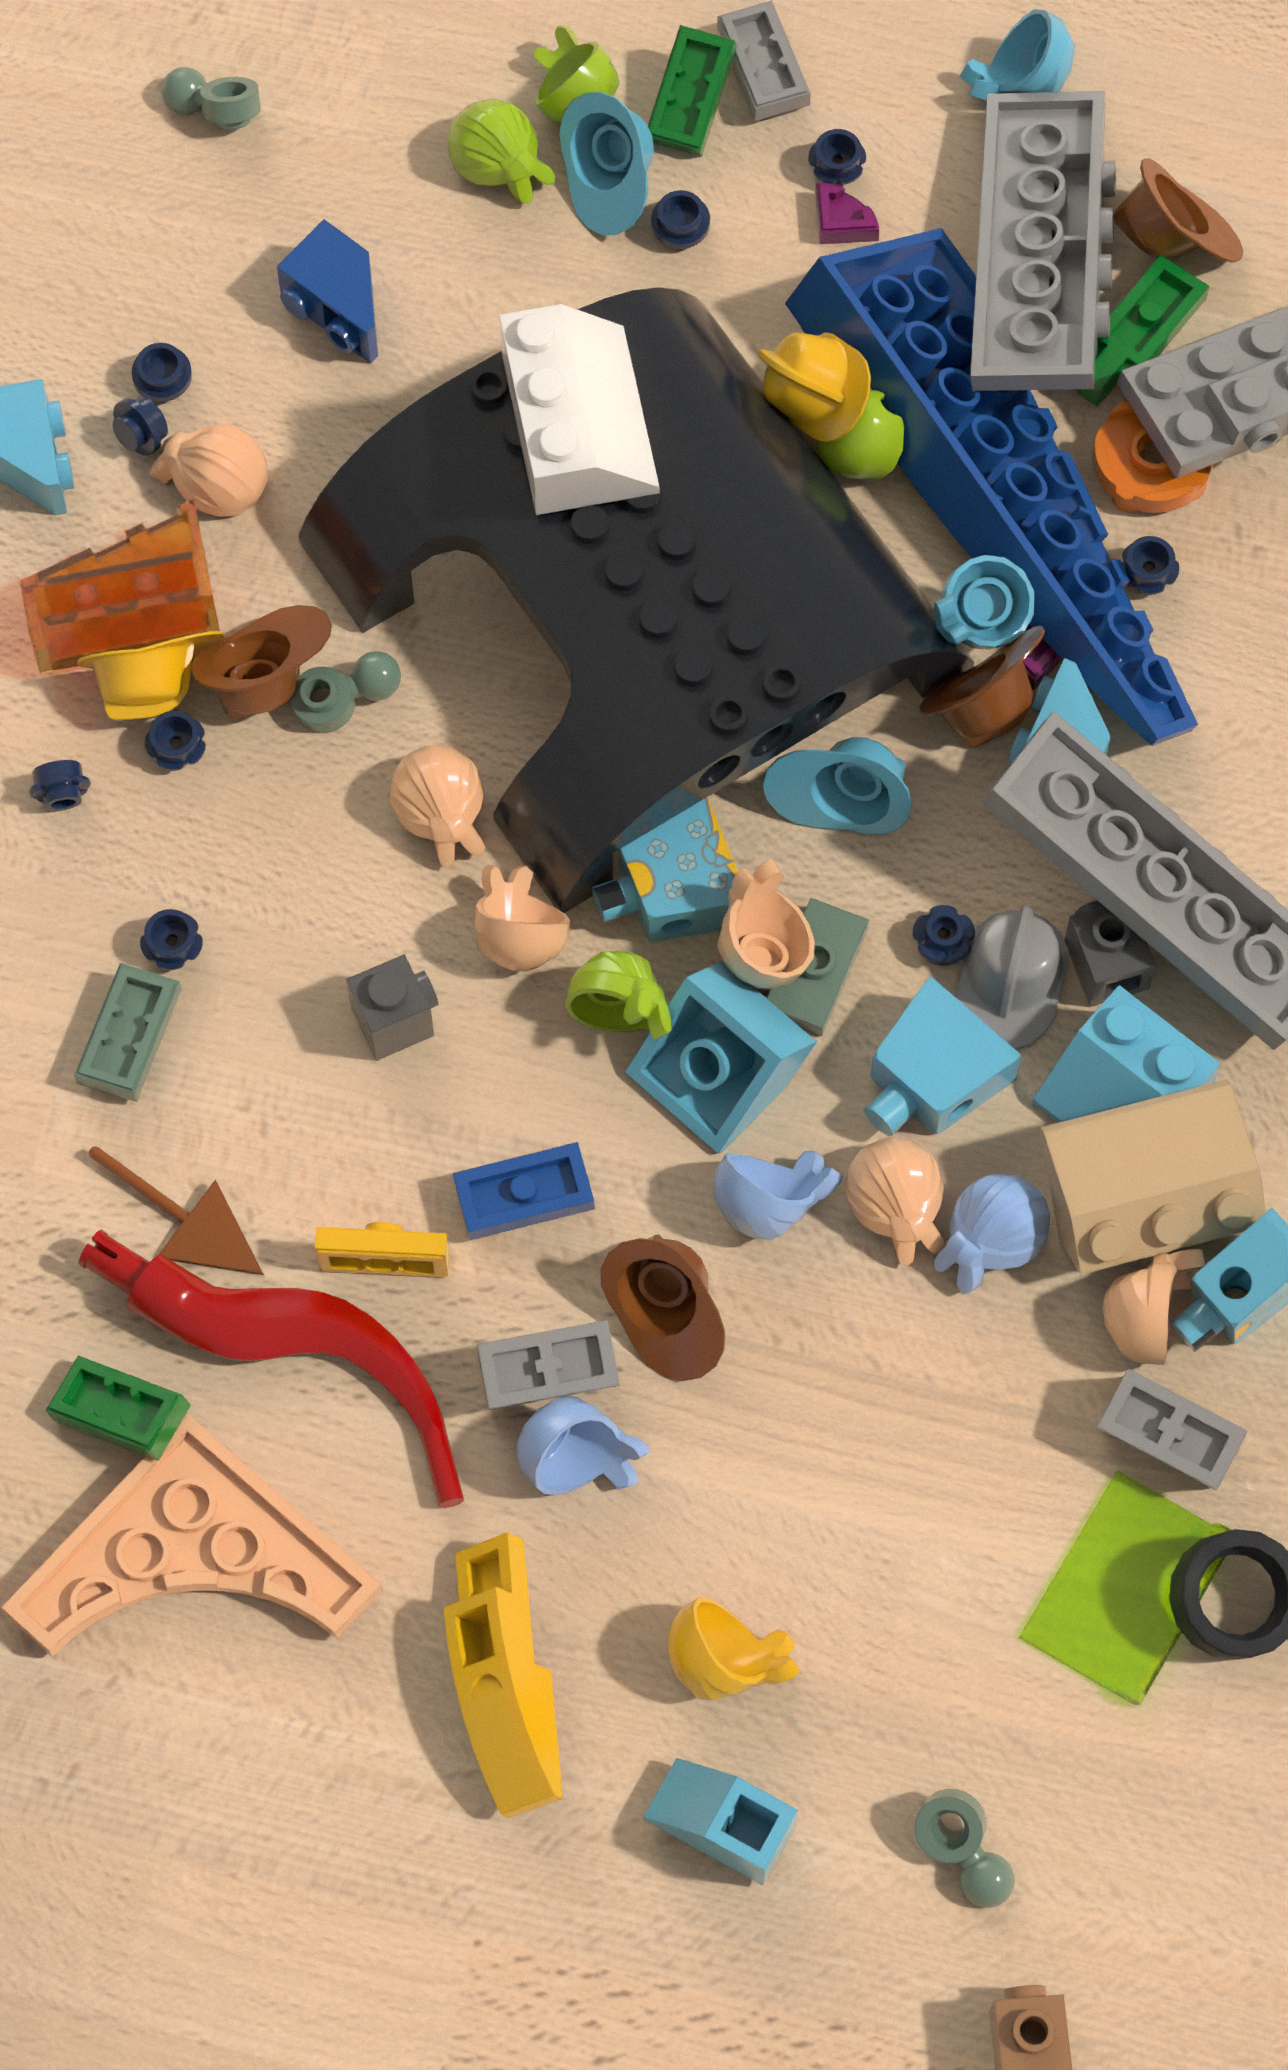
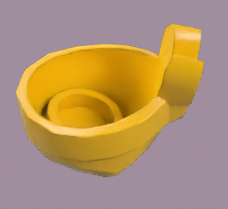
(721, 1656)

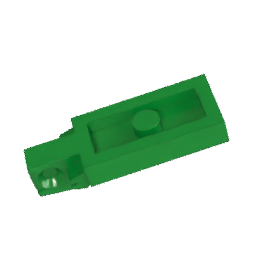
(1145, 323)

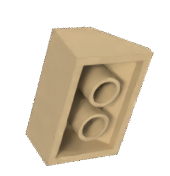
(1152, 1177)

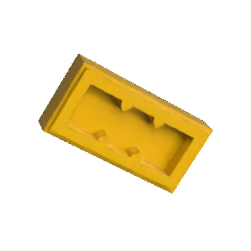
(382, 1250)

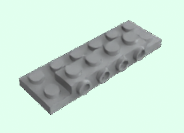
(1042, 242)
(1215, 394)
(1151, 872)

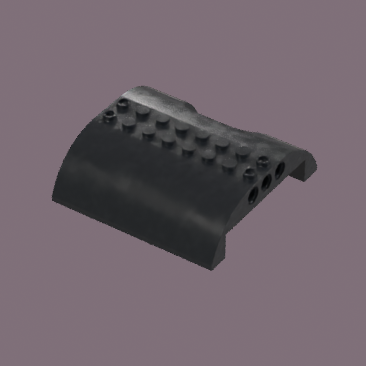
(686, 618)

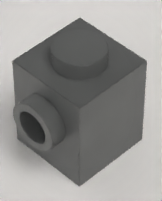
(1107, 953)
(392, 1006)

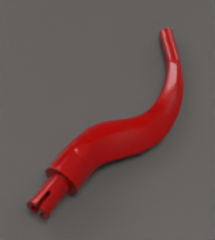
(273, 1325)

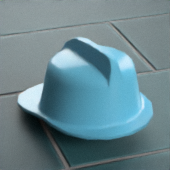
(606, 161)
(845, 788)

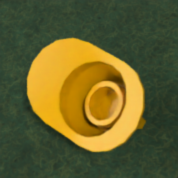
(817, 383)
(147, 679)

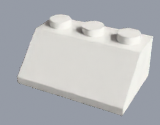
(576, 408)

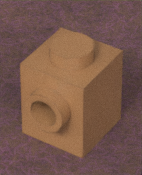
(1030, 2030)

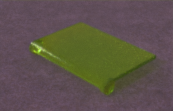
(1111, 1595)

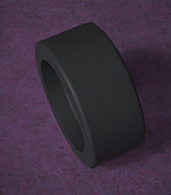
(1186, 1603)

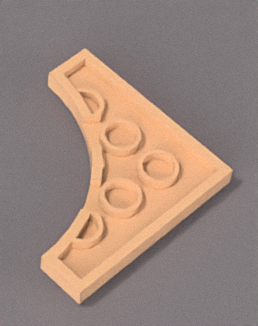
(187, 1527)

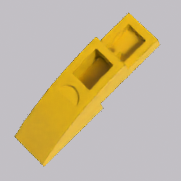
(497, 1683)

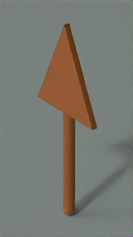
(207, 1233)

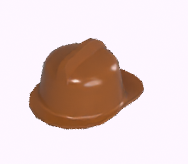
(1172, 220)
(262, 661)
(988, 696)
(665, 1305)

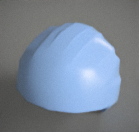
(767, 1197)
(994, 1225)
(574, 1444)

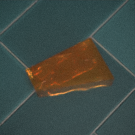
(122, 596)

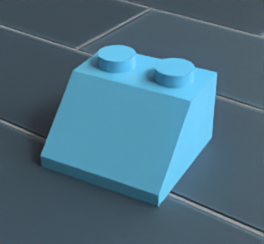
(722, 1057)
(1122, 1059)

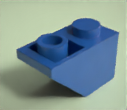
(333, 286)

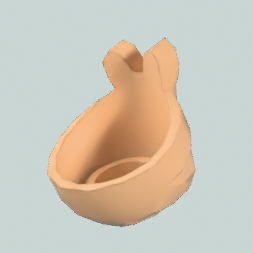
(215, 467)
(438, 798)
(514, 926)
(763, 931)
(897, 1194)
(1139, 1304)

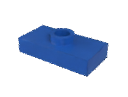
(523, 1191)

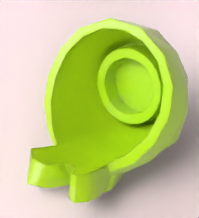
(572, 72)
(495, 146)
(618, 995)

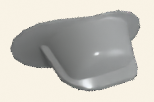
(1014, 975)

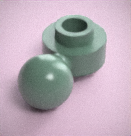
(225, 101)
(373, 677)
(984, 1876)

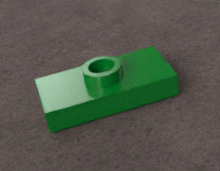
(691, 90)
(118, 1408)

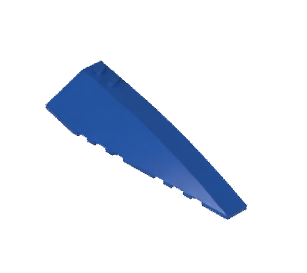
(992, 463)

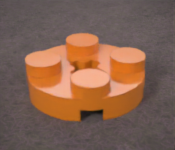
(1132, 480)

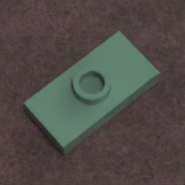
(816, 991)
(128, 1032)

